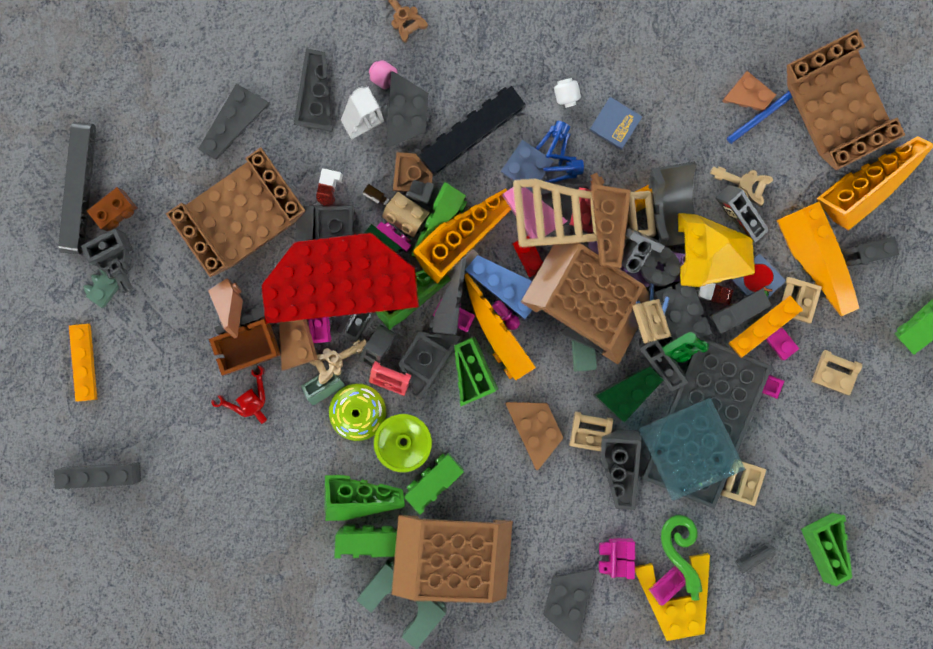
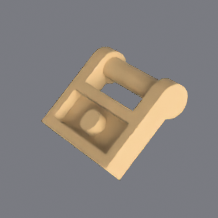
(806, 298)
(833, 378)
(589, 438)
(748, 487)

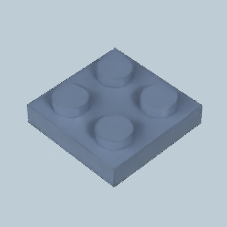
(526, 164)

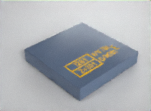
(615, 123)

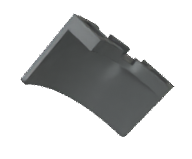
(671, 195)

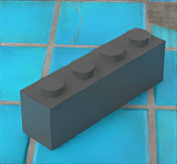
(97, 475)

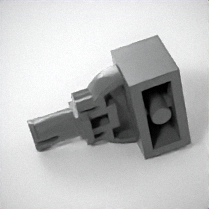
(112, 256)

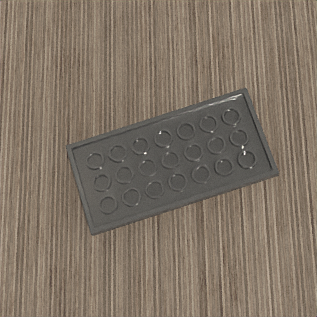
(734, 389)

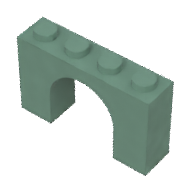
(428, 613)

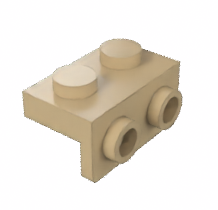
(405, 214)

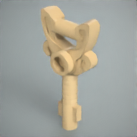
(745, 183)
(335, 360)

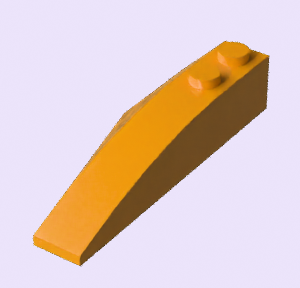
(865, 190)
(459, 236)
(819, 253)
(501, 339)

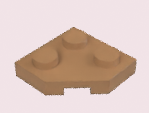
(409, 168)

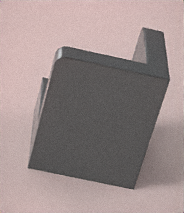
(421, 192)

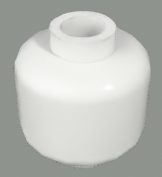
(567, 92)

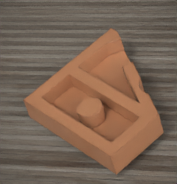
(750, 93)

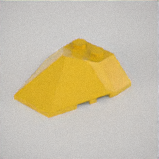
(713, 252)

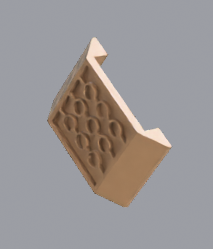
(840, 102)
(237, 214)
(588, 297)
(451, 560)

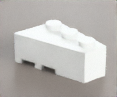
(361, 113)

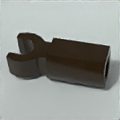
(375, 195)

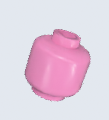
(381, 73)

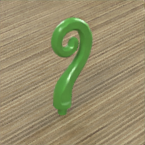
(692, 579)

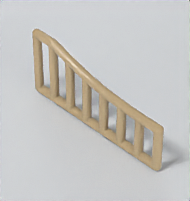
(575, 195)

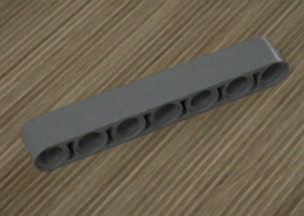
(77, 188)

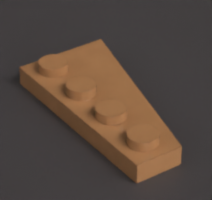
(610, 217)
(296, 344)

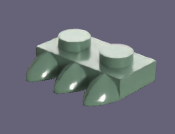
(102, 290)

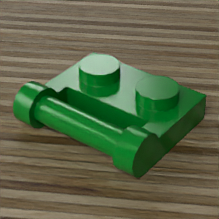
(685, 347)

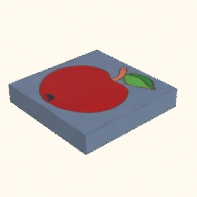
(764, 278)

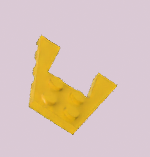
(680, 615)

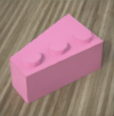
(529, 212)

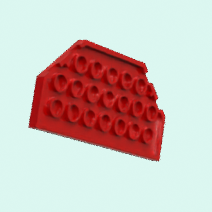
(338, 279)

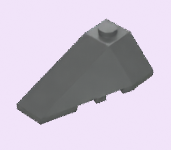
(621, 462)

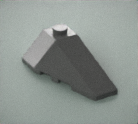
(448, 310)

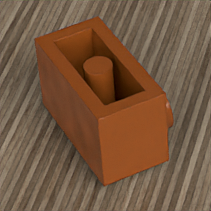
(112, 209)

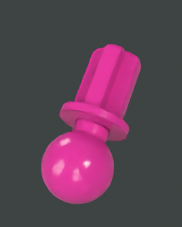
(511, 321)

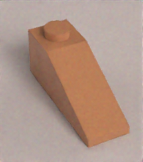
(228, 305)

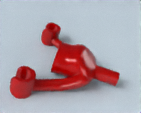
(249, 401)

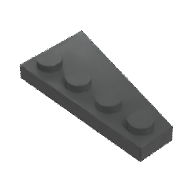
(313, 95)
(236, 114)

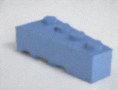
(501, 283)

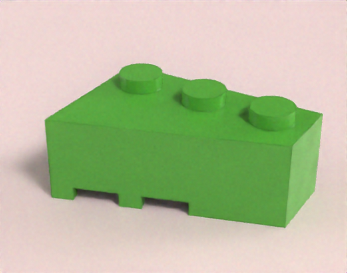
(918, 330)
(473, 372)
(433, 482)
(365, 541)
(829, 549)

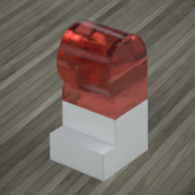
(326, 186)
(715, 293)

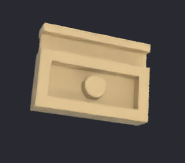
(651, 321)

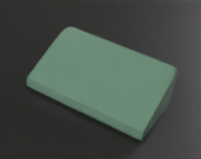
(583, 357)
(317, 392)

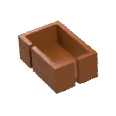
(247, 349)

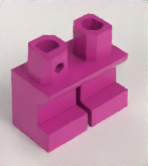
(621, 558)

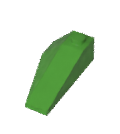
(445, 208)
(426, 288)
(353, 498)

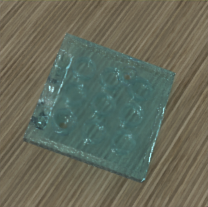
(688, 448)

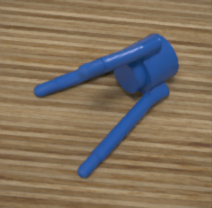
(558, 132)
(573, 168)

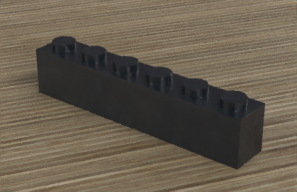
(472, 131)

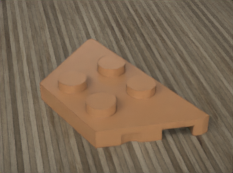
(536, 429)

